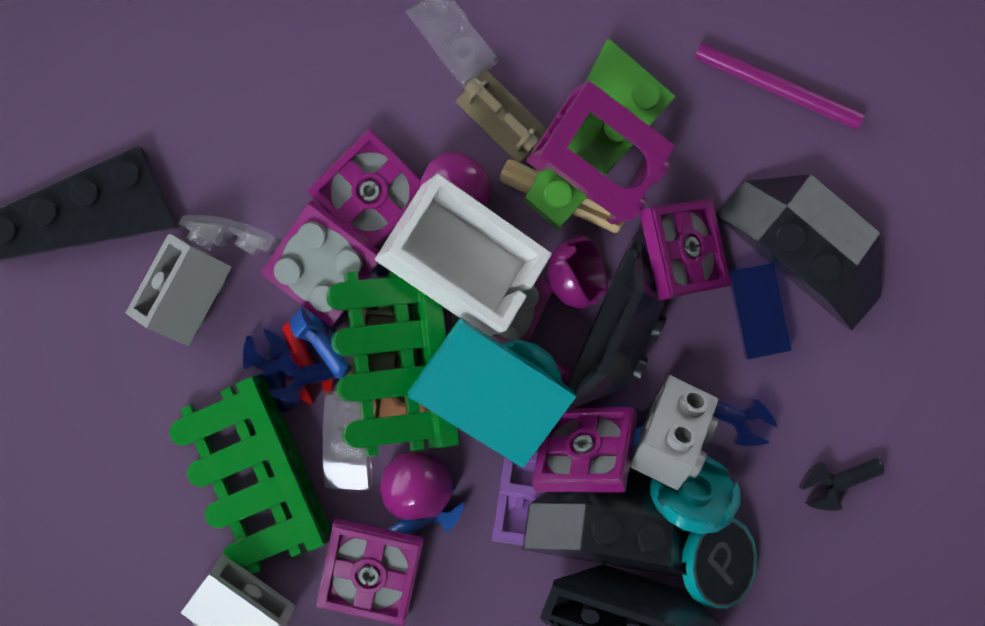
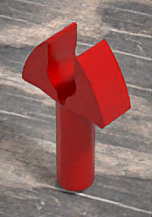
(303, 357)

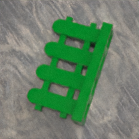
(423, 333)
(272, 442)

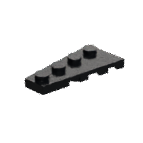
(89, 207)

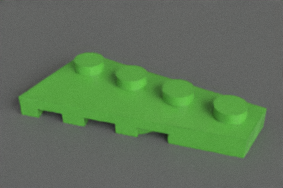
(595, 140)

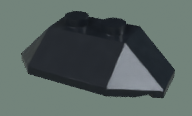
(810, 241)
(620, 331)
(607, 529)
(619, 599)

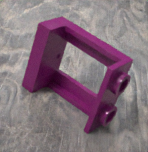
(553, 152)

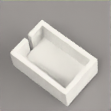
(463, 256)

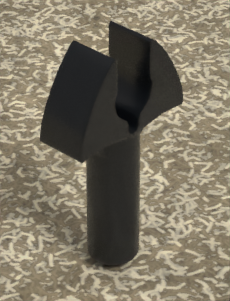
(838, 482)

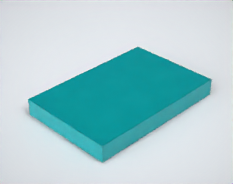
(491, 393)

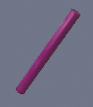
(779, 86)

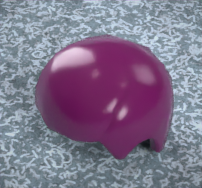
(463, 173)
(577, 273)
(416, 485)

